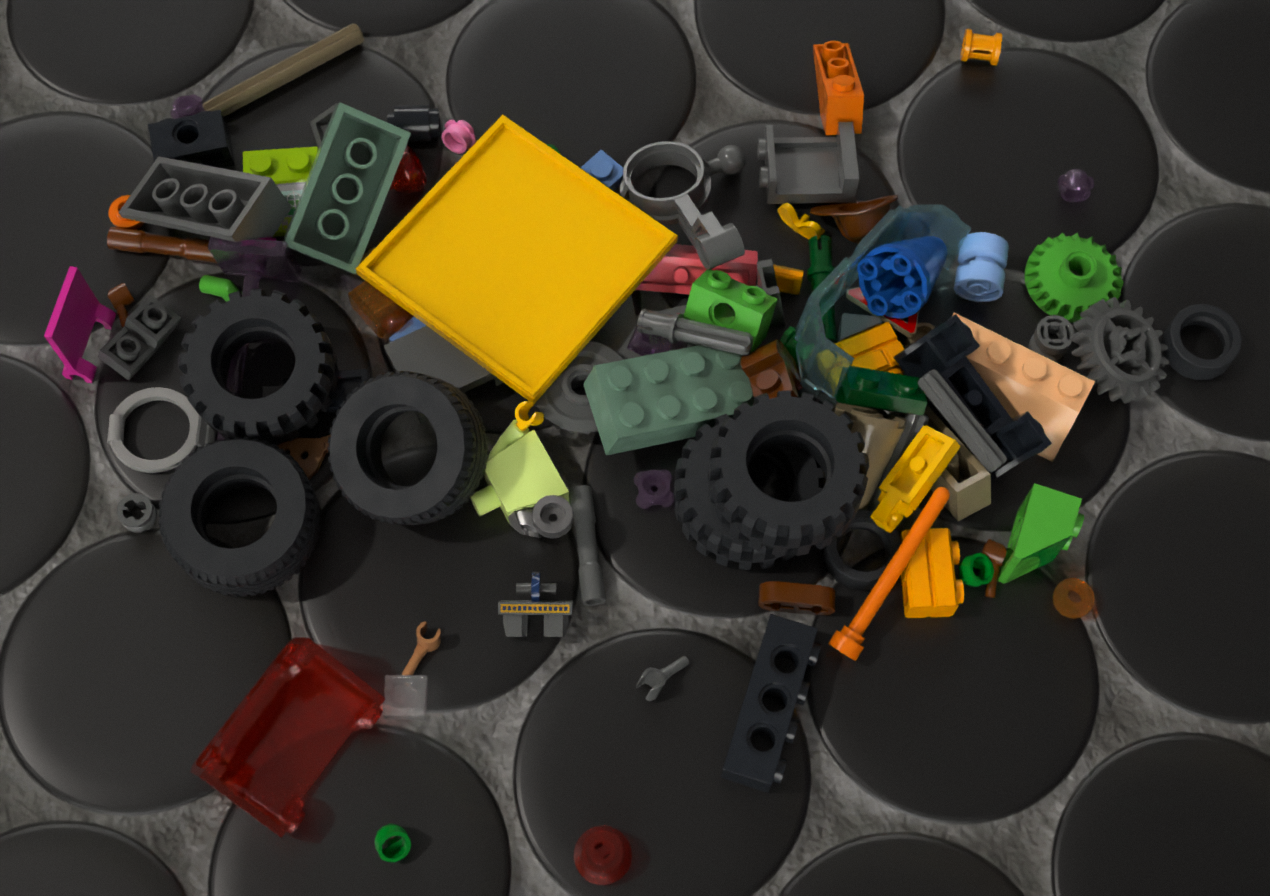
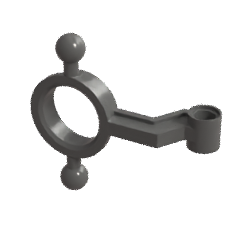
(712, 241)

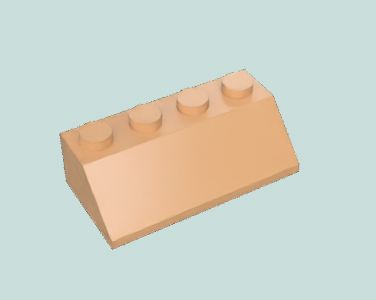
(1029, 383)

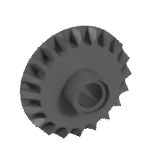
(562, 404)

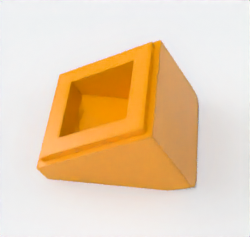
(788, 279)

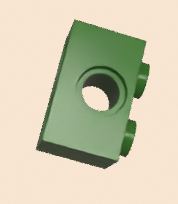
(751, 305)

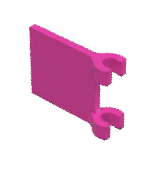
(73, 322)

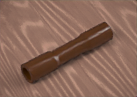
(142, 242)

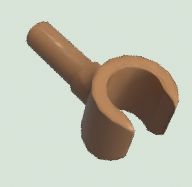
(423, 646)

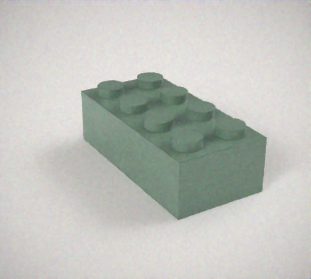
(346, 188)
(664, 396)

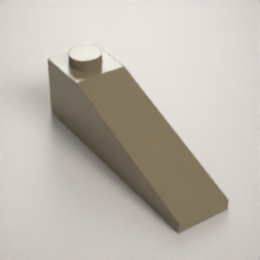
(963, 477)

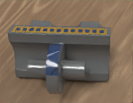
(516, 612)

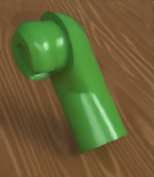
(217, 286)

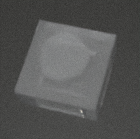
(405, 697)

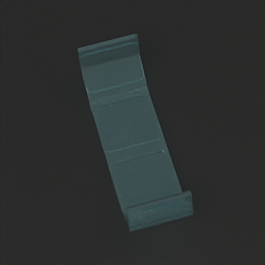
(819, 359)

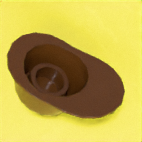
(856, 218)

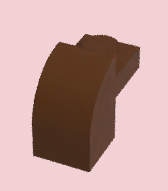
(772, 370)

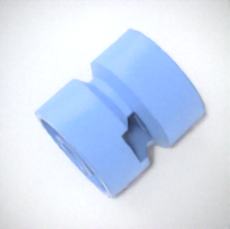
(981, 267)

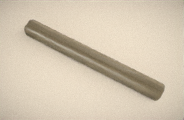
(286, 70)

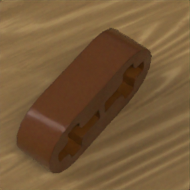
(797, 598)

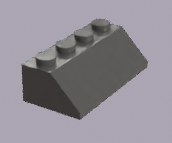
(207, 201)

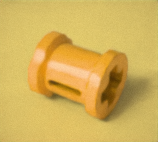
(981, 47)

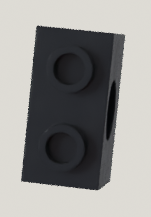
(208, 130)

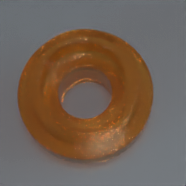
(1065, 605)

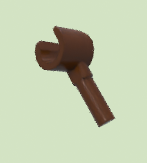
(120, 298)
(996, 553)

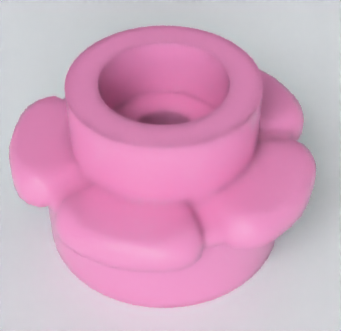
(458, 136)

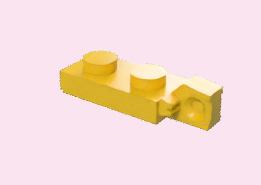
(913, 476)

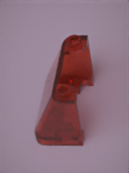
(286, 734)

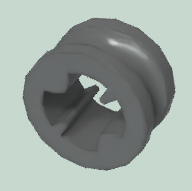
(143, 502)

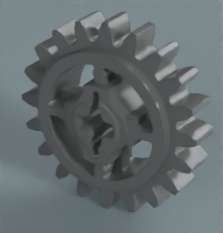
(1120, 350)

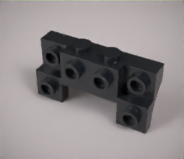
(946, 352)

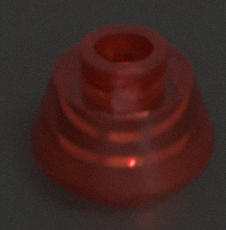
(410, 174)
(591, 862)

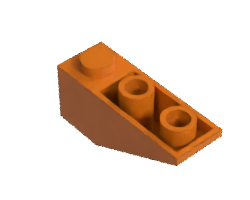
(838, 86)

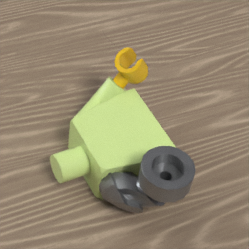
(525, 481)

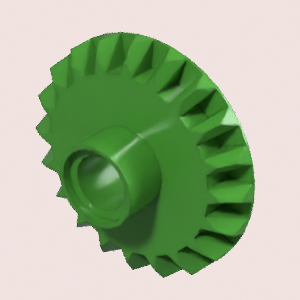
(1058, 289)

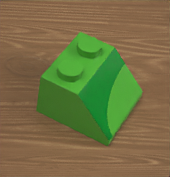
(1040, 531)

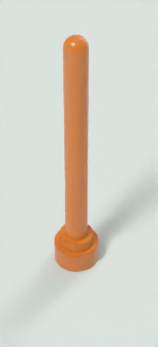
(850, 638)

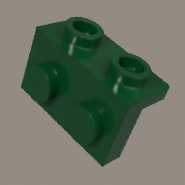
(882, 391)

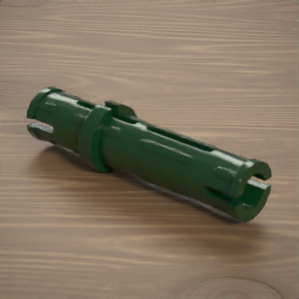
(819, 269)

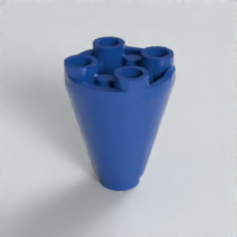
(901, 275)

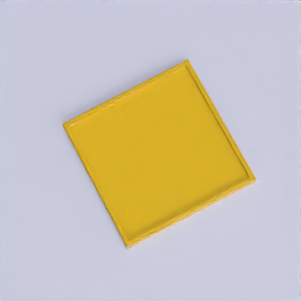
(517, 257)

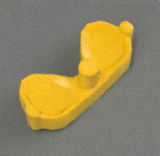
(801, 226)

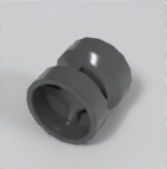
(1053, 346)

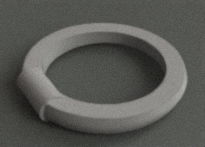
(117, 426)

